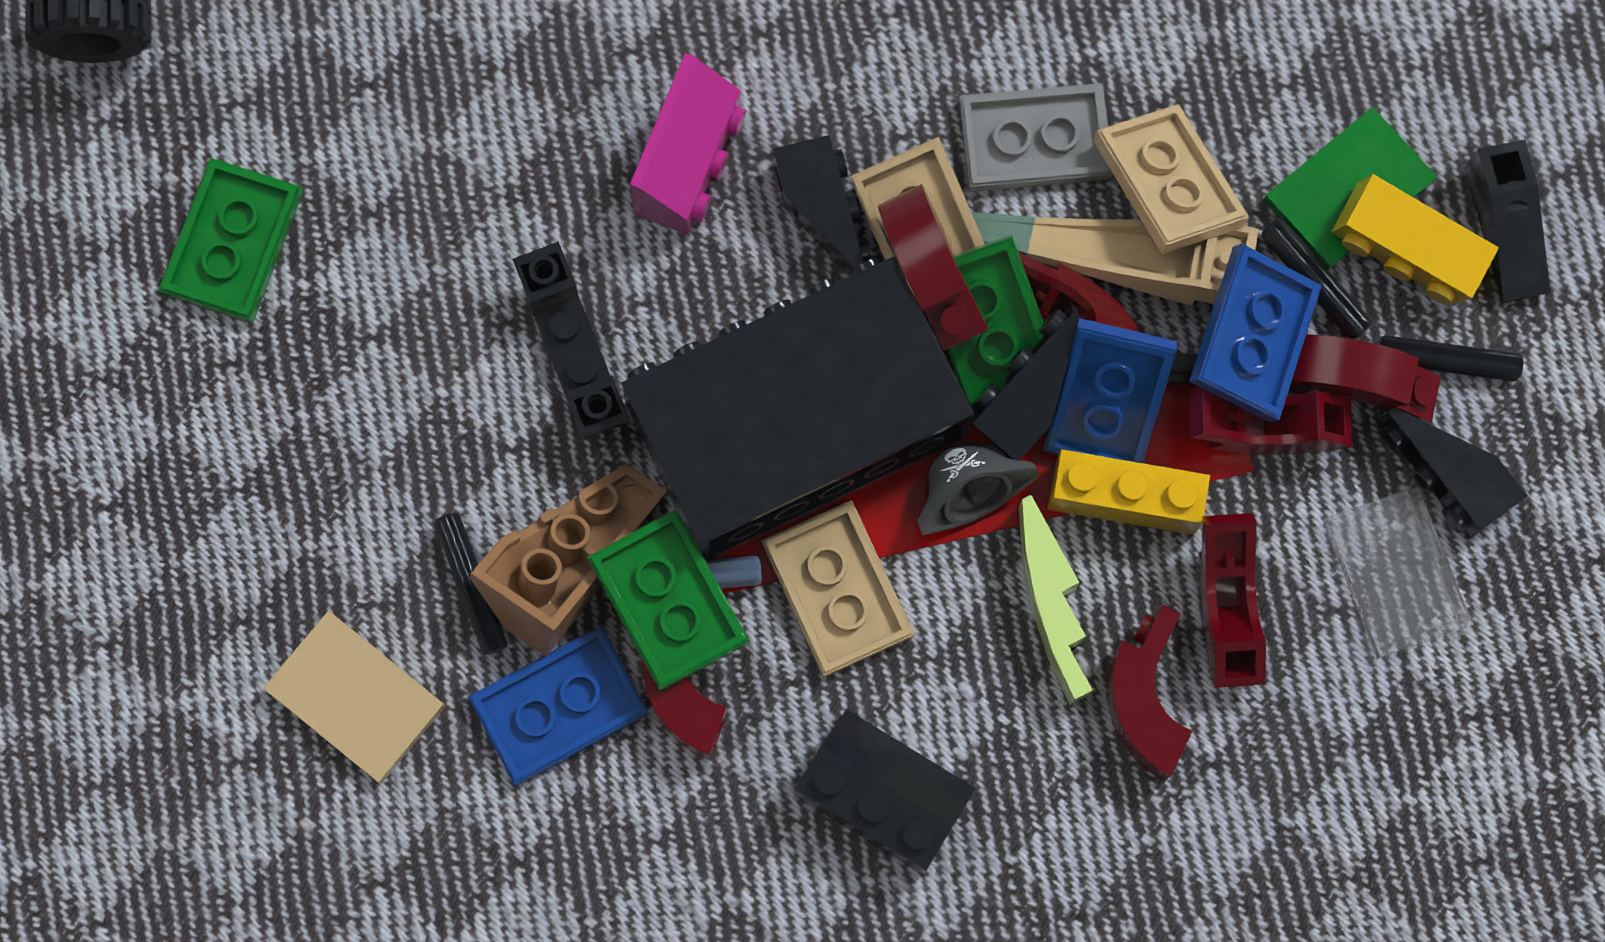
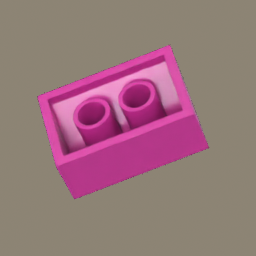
(687, 147)

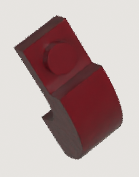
(931, 267)
(1065, 287)
(1366, 375)
(1306, 425)
(1229, 601)
(1133, 704)
(687, 715)

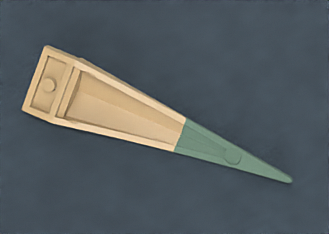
(1121, 253)

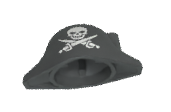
(970, 484)

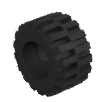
(89, 29)

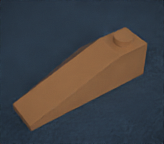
(542, 575)

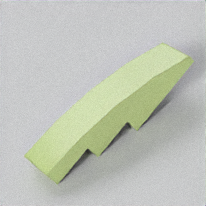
(1048, 581)

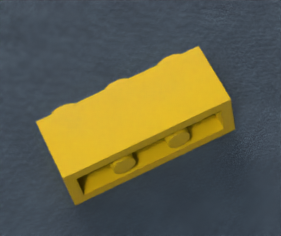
(1414, 241)
(1128, 492)

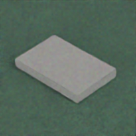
(1033, 137)

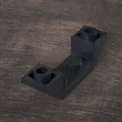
(570, 341)

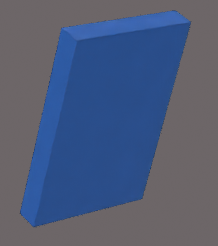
(1255, 333)
(1110, 392)
(558, 705)

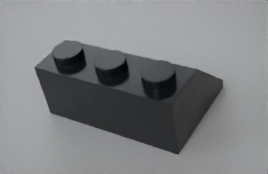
(884, 791)

